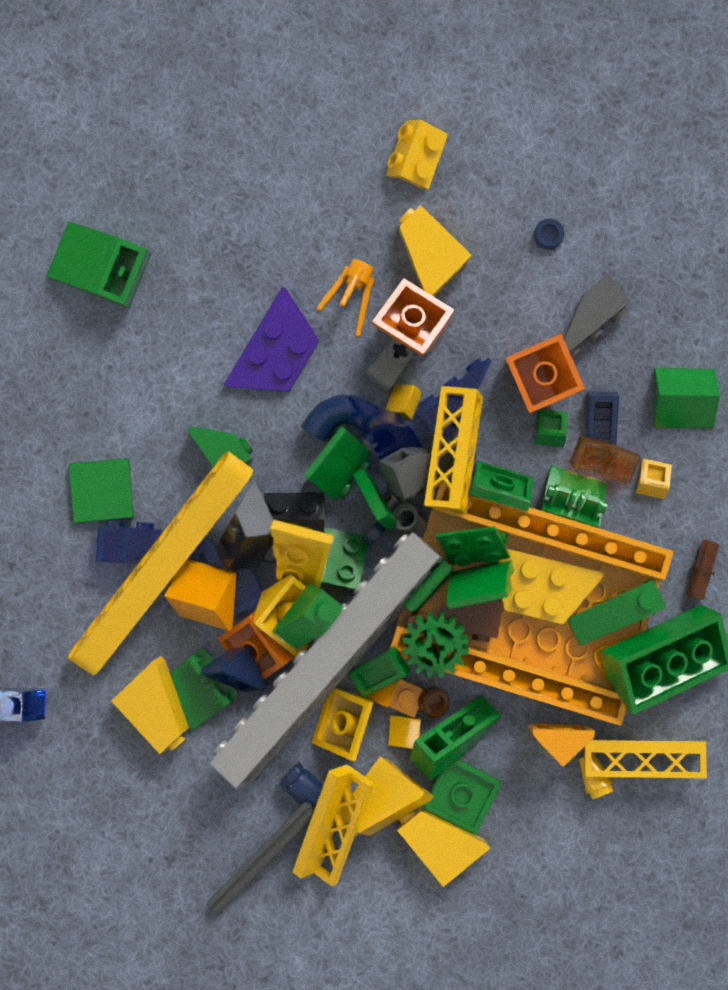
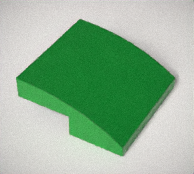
(480, 584)

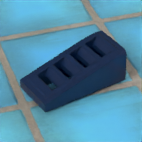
(602, 396)

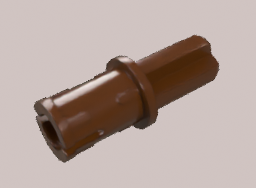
(703, 569)

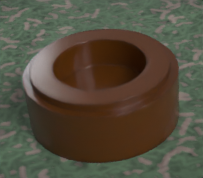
(433, 702)

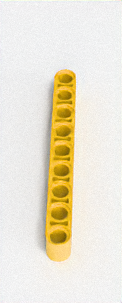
(160, 563)

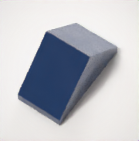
(236, 669)

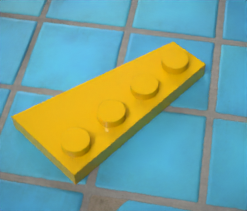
(300, 552)

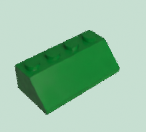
(667, 658)

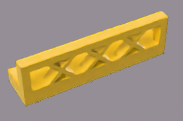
(465, 450)
(652, 747)
(324, 821)

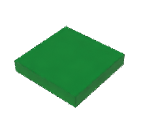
(501, 486)
(101, 490)
(463, 795)

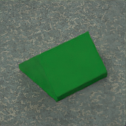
(685, 398)

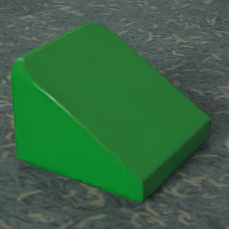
(551, 428)

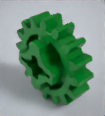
(424, 648)

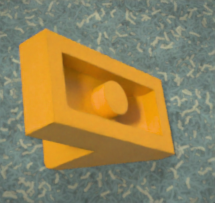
(400, 696)

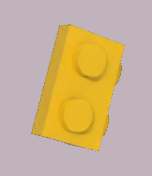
(416, 153)

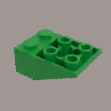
(99, 264)

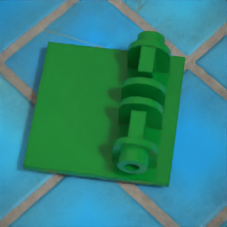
(575, 496)
(474, 546)
(344, 559)
(197, 693)

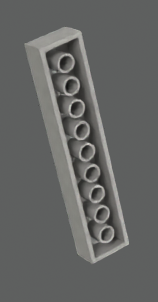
(326, 662)

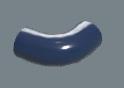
(329, 415)

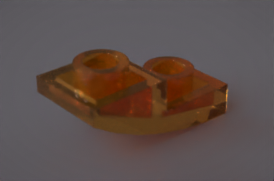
(606, 458)

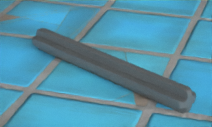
(261, 858)

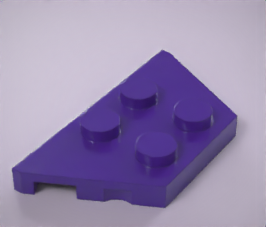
(276, 349)

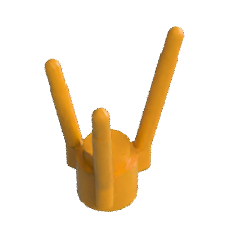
(356, 277)

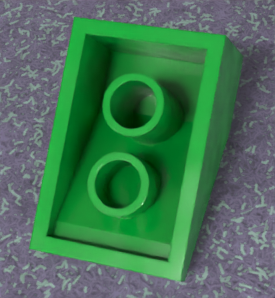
(337, 464)

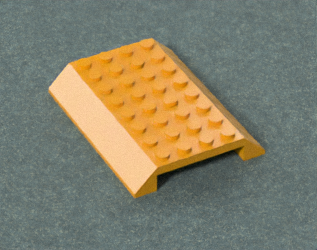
(536, 654)

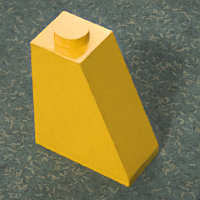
(431, 249)
(154, 706)
(390, 799)
(441, 844)

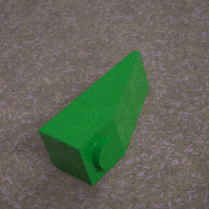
(617, 612)
(453, 737)

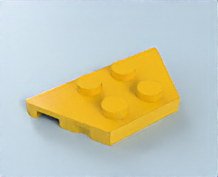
(547, 587)

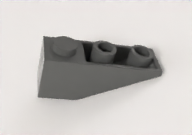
(594, 309)
(408, 469)

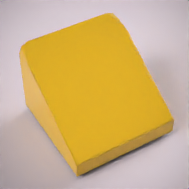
(404, 400)
(654, 479)
(403, 731)

